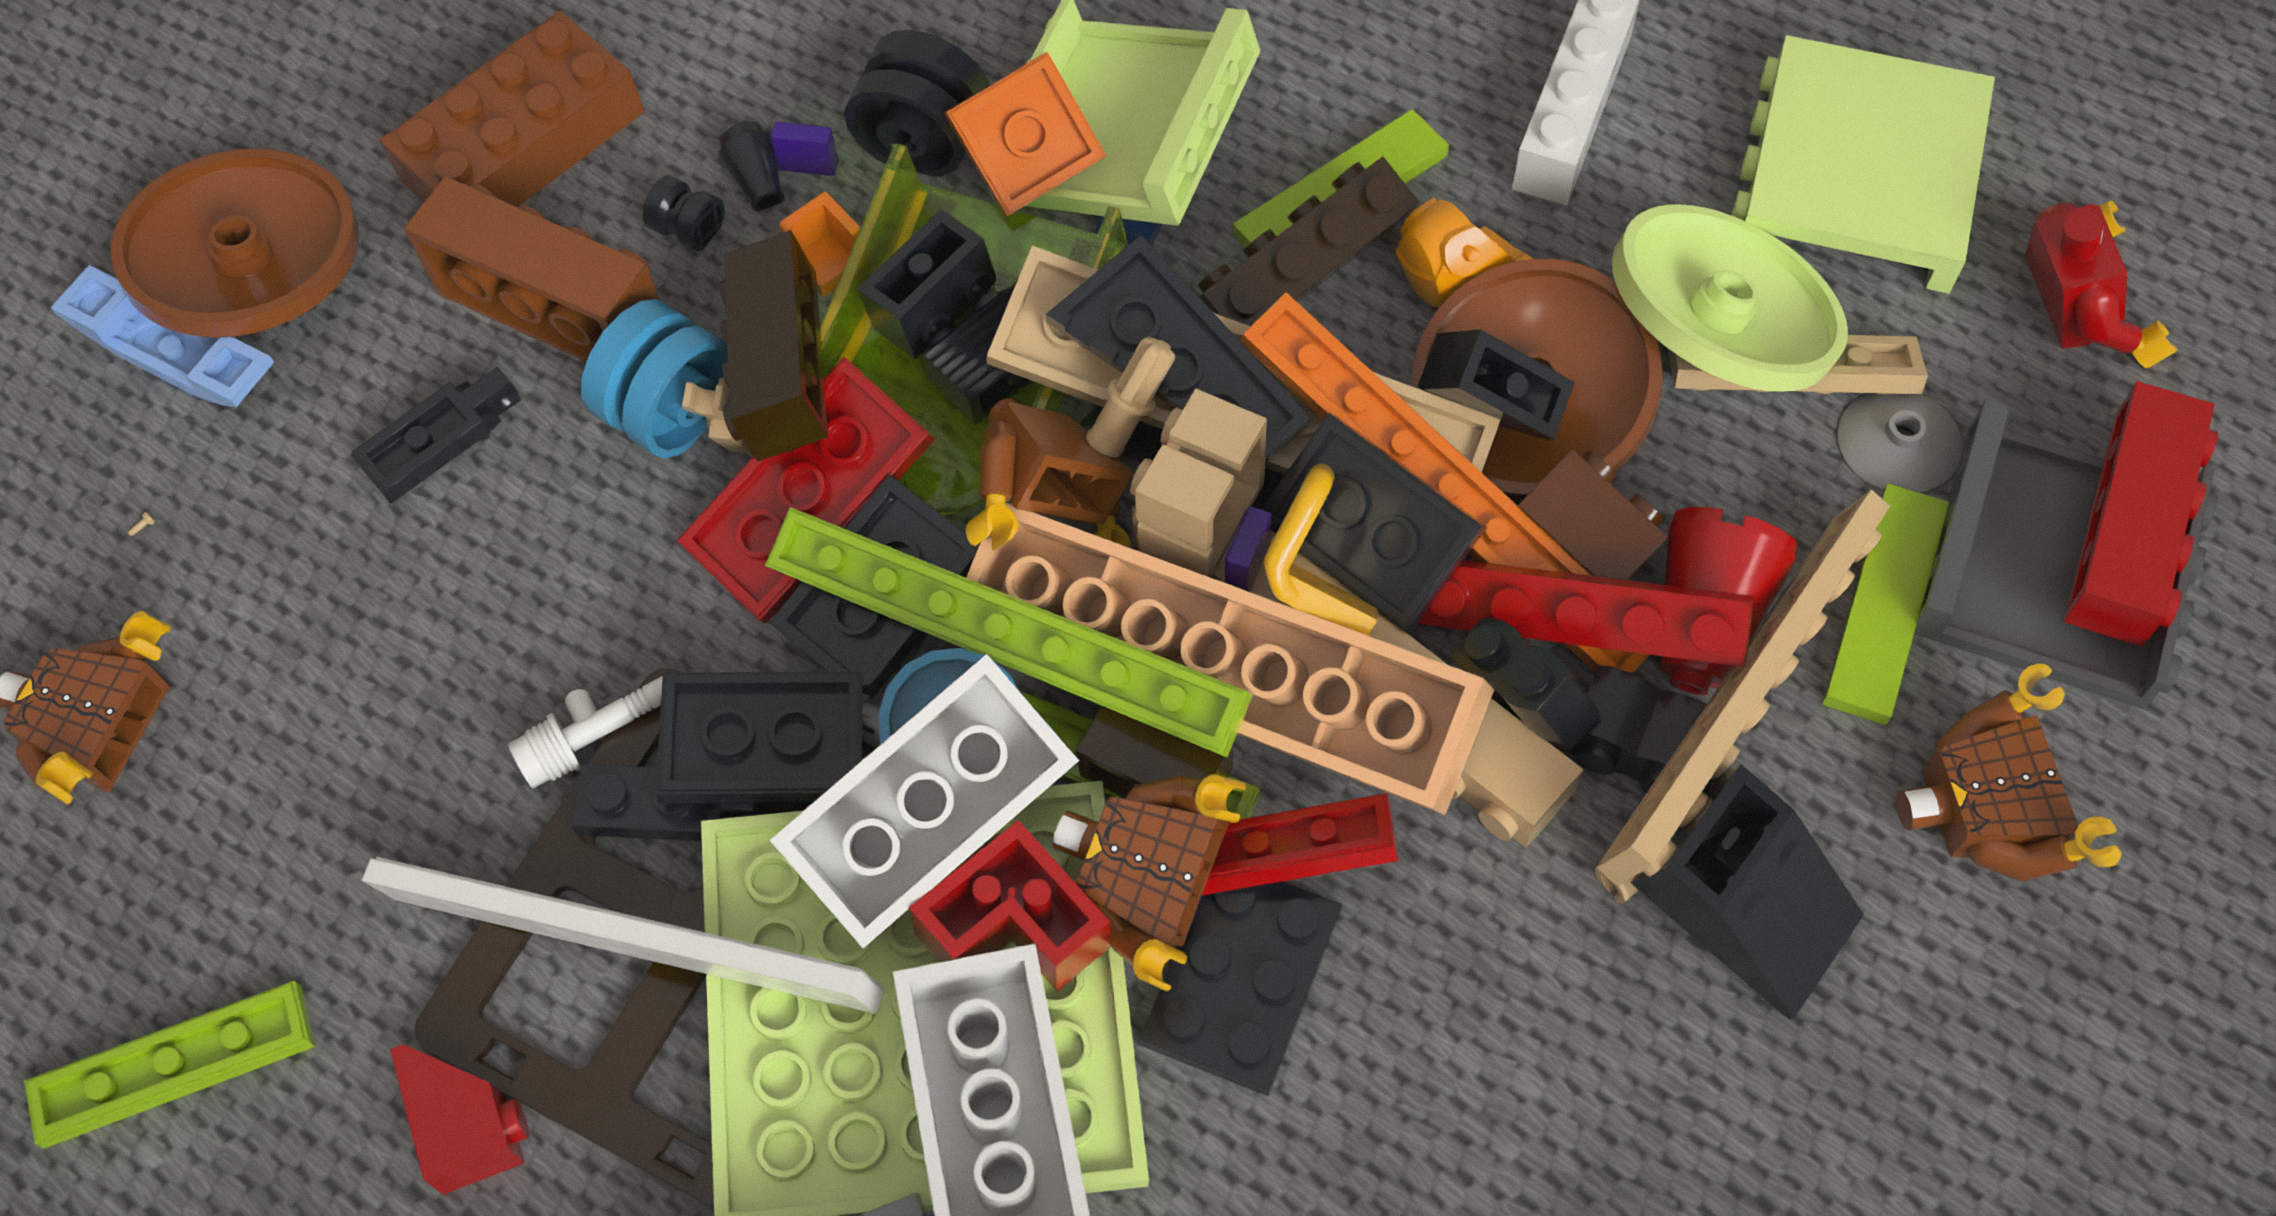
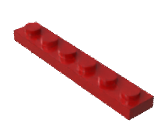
(1598, 612)

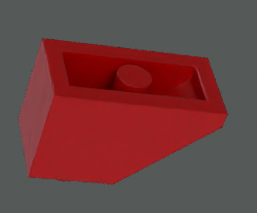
(457, 1121)

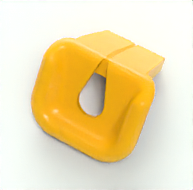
(1300, 587)

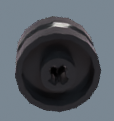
(905, 96)

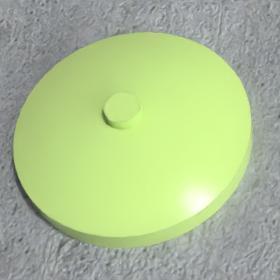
(1729, 298)

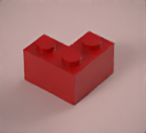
(1018, 896)

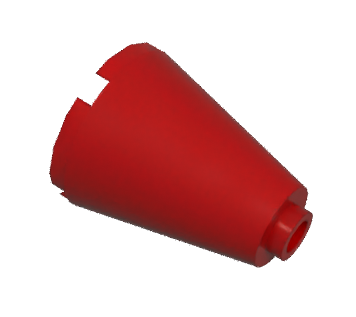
(1723, 559)

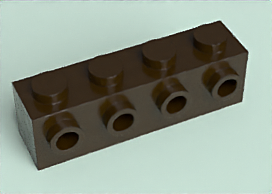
(1315, 246)
(772, 347)

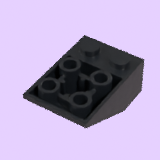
(1756, 891)

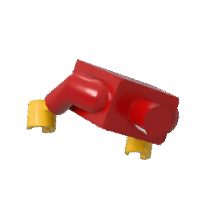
(2087, 282)

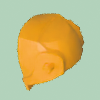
(1446, 250)

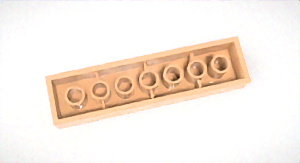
(1313, 683)

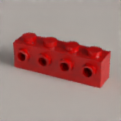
(2142, 515)

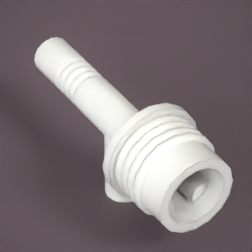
(550, 750)

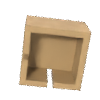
(1199, 482)

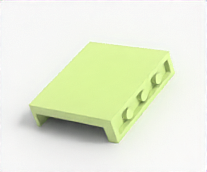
(1153, 105)
(1867, 155)

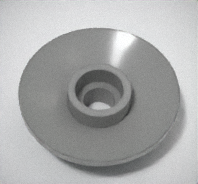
(1884, 455)

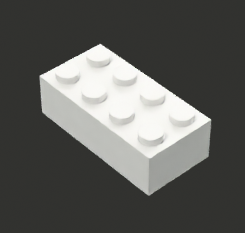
(924, 801)
(989, 1087)

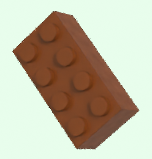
(518, 116)
(524, 268)

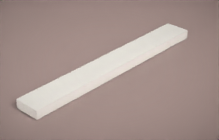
(627, 934)

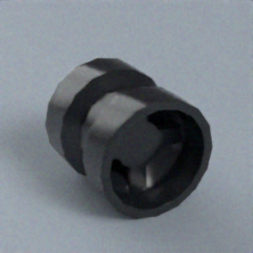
(679, 211)

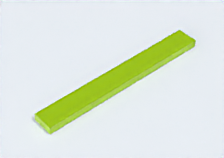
(1011, 632)

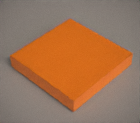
(1025, 134)

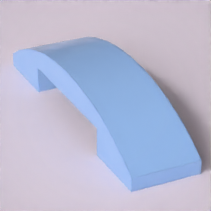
(205, 367)

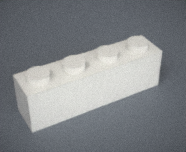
(1574, 98)

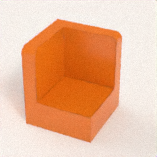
(826, 238)

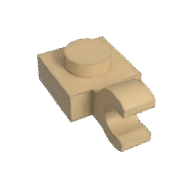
(710, 404)

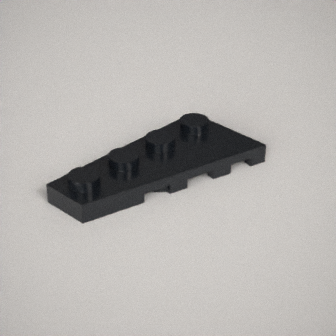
(1145, 297)

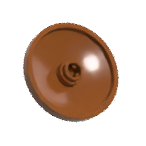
(235, 242)
(1579, 329)

